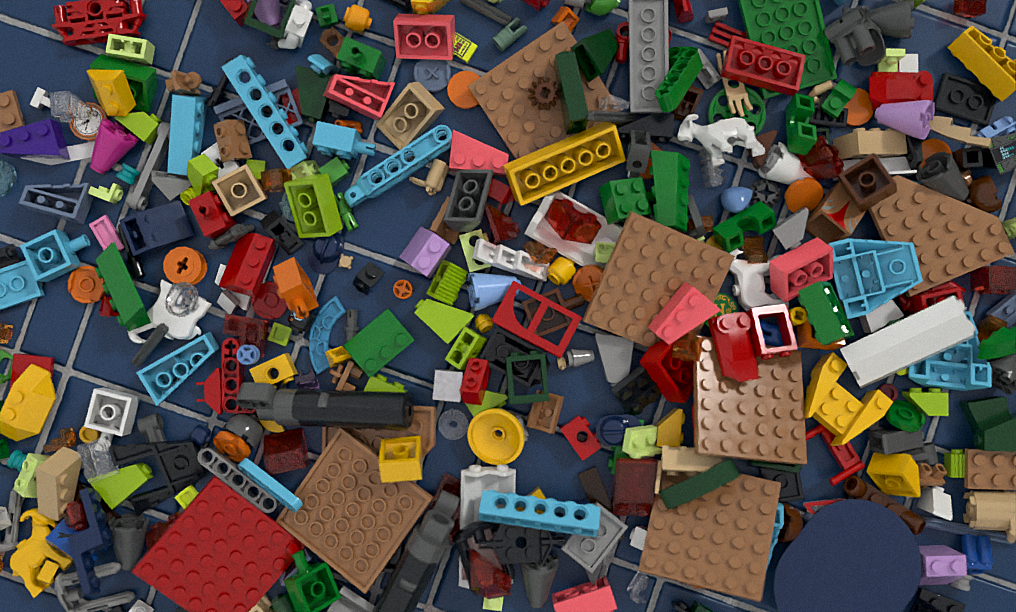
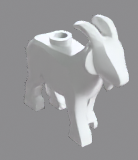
(720, 136)
(750, 283)
(179, 327)

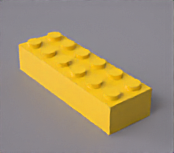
(564, 162)

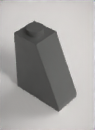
(894, 440)

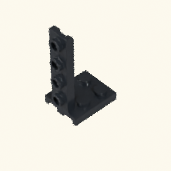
(932, 602)

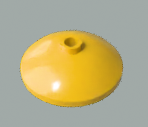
(489, 444)

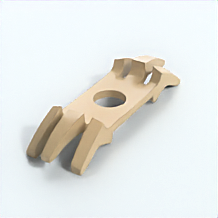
(734, 94)

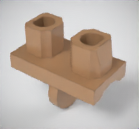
(184, 83)
(350, 370)
(931, 475)

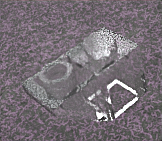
(69, 106)

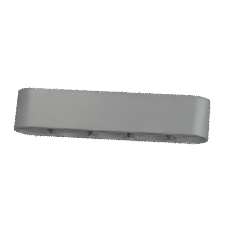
(230, 478)

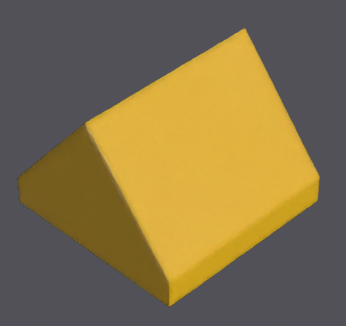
(337, 356)

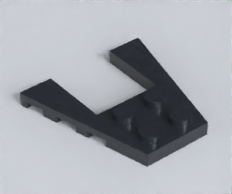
(176, 461)

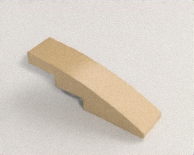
(943, 127)

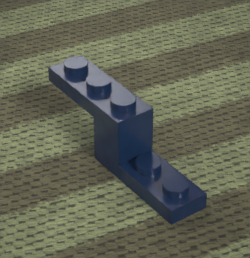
(90, 541)

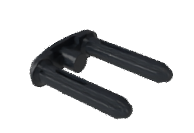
(476, 530)

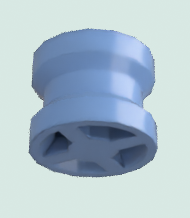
(244, 354)

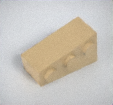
(864, 143)
(685, 460)
(57, 482)

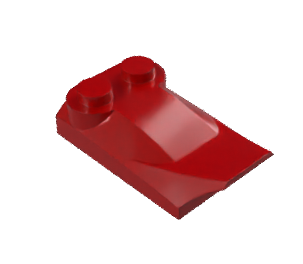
(899, 87)
(734, 346)

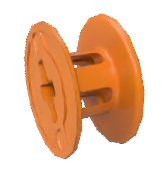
(175, 270)

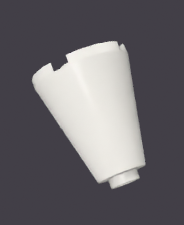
(782, 166)

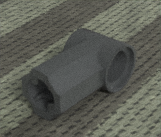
(152, 428)
(924, 454)

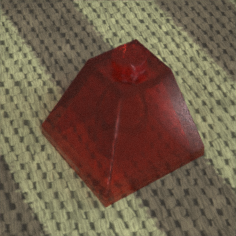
(501, 225)

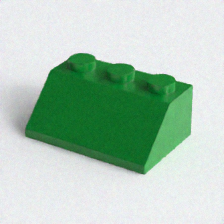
(139, 77)
(825, 313)
(378, 342)

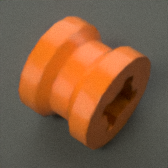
(403, 287)

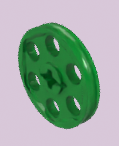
(757, 120)

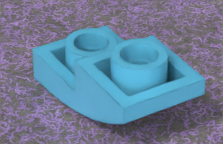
(321, 64)

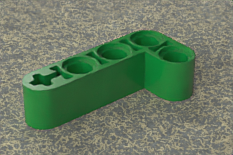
(683, 69)

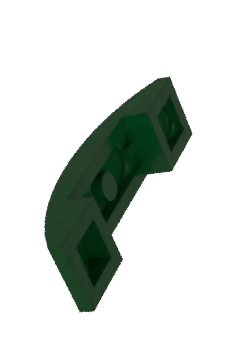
(699, 484)

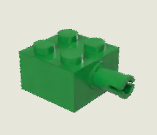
(361, 59)
(624, 196)
(311, 586)

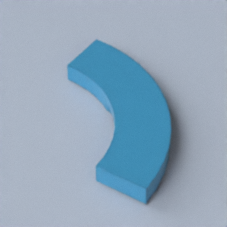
(321, 332)

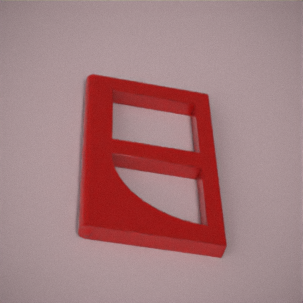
(506, 319)

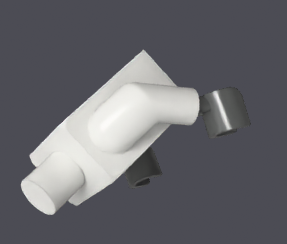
(296, 27)

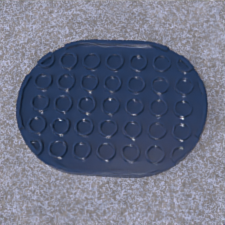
(849, 561)

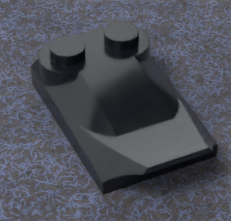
(500, 345)

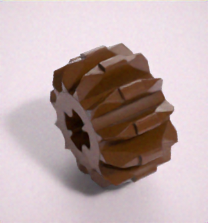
(538, 89)

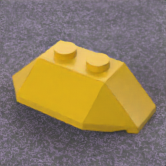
(27, 404)

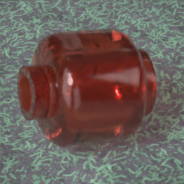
(75, 516)

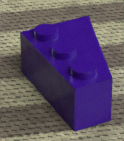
(34, 140)

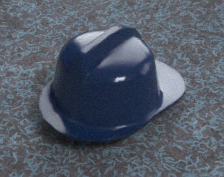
(326, 253)
(611, 428)

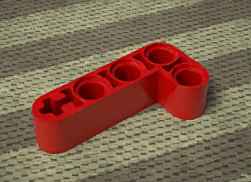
(228, 375)

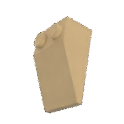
(410, 115)

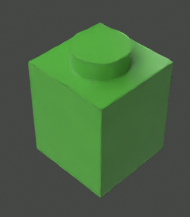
(336, 169)

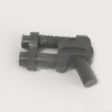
(233, 234)

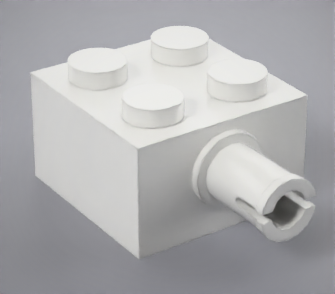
(111, 412)

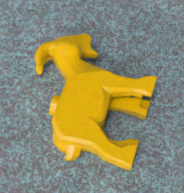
(35, 551)

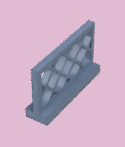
(237, 105)

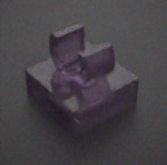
(307, 381)

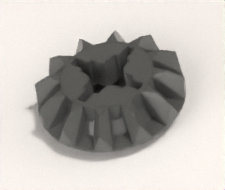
(771, 186)

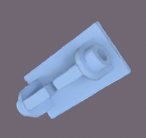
(1002, 127)

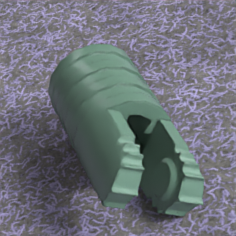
(506, 36)

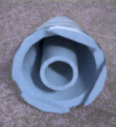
(488, 289)

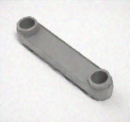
(139, 199)

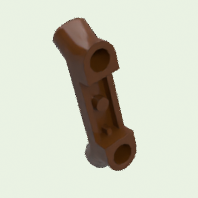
(861, 490)

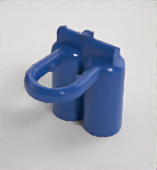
(977, 553)

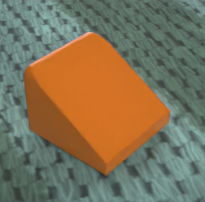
(567, 15)

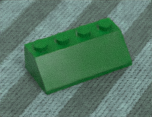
(121, 288)

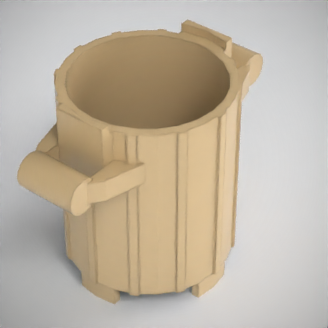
(992, 511)

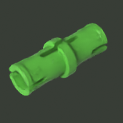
(345, 212)

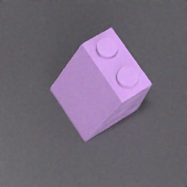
(426, 252)
(941, 565)

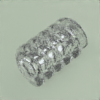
(713, 175)

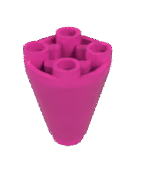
(111, 145)

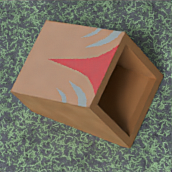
(834, 216)

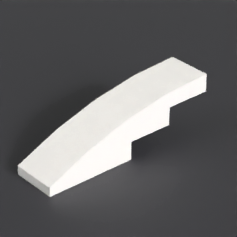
(509, 260)

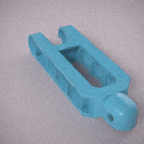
(424, 150)

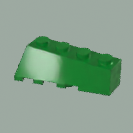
(670, 188)

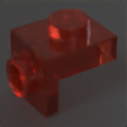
(970, 8)

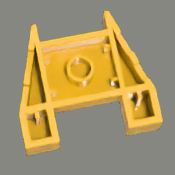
(837, 407)

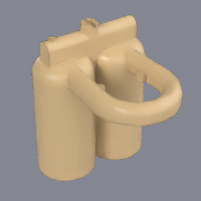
(435, 177)

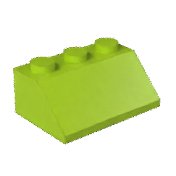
(313, 206)

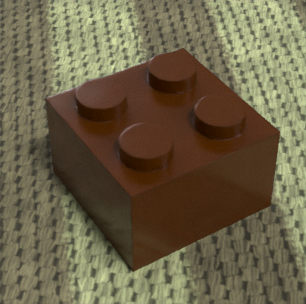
(867, 182)

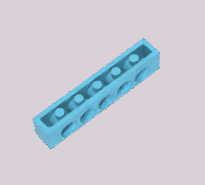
(234, 71)
(529, 518)

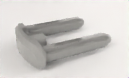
(14, 512)
(70, 598)

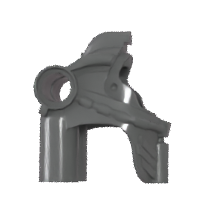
(856, 37)

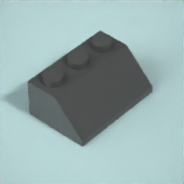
(468, 199)

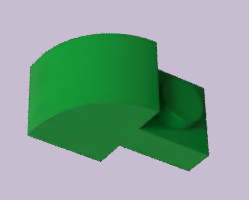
(838, 98)

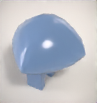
(736, 199)

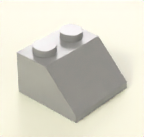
(792, 229)

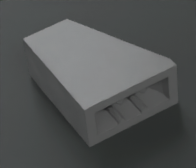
(615, 356)

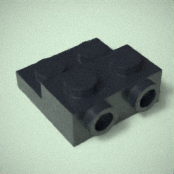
(636, 391)

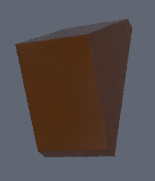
(688, 103)
(766, 141)

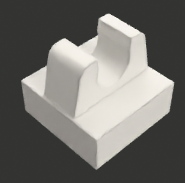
(40, 99)

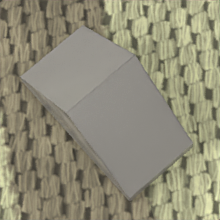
(170, 183)

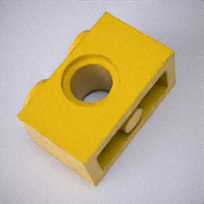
(282, 363)

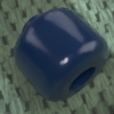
(201, 435)

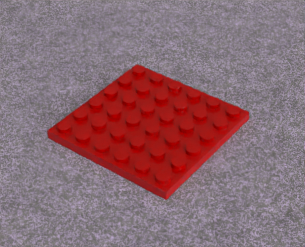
(218, 553)

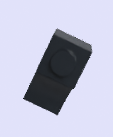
(281, 232)

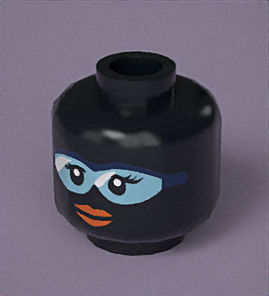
(301, 325)

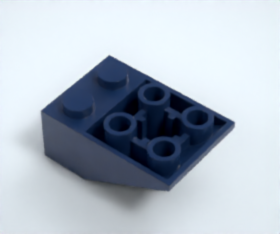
(156, 228)

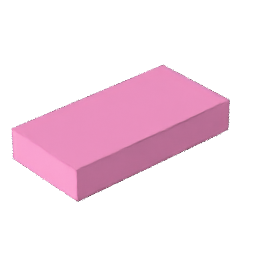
(106, 233)

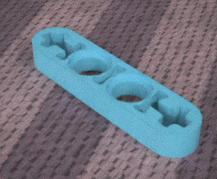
(270, 485)

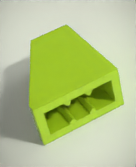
(443, 319)
(122, 486)

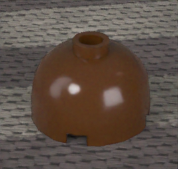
(983, 195)
(792, 524)

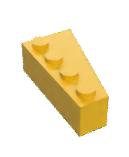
(986, 62)

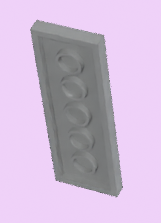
(647, 53)

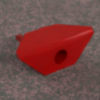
(500, 193)
(213, 391)

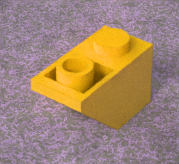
(669, 429)

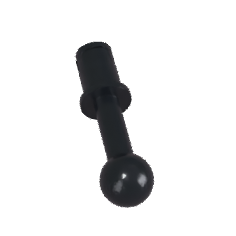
(218, 93)

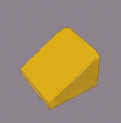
(47, 572)

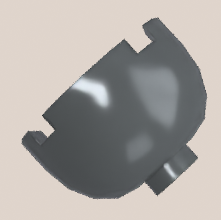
(246, 428)

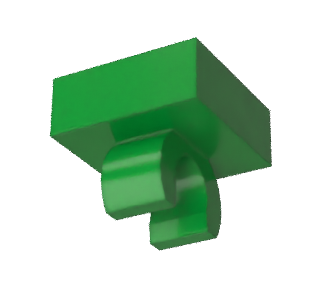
(327, 15)

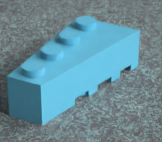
(186, 131)
(175, 368)

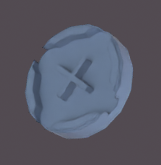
(432, 74)

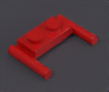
(843, 454)

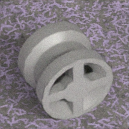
(962, 583)

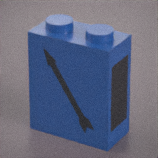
(59, 540)

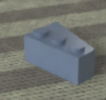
(59, 201)

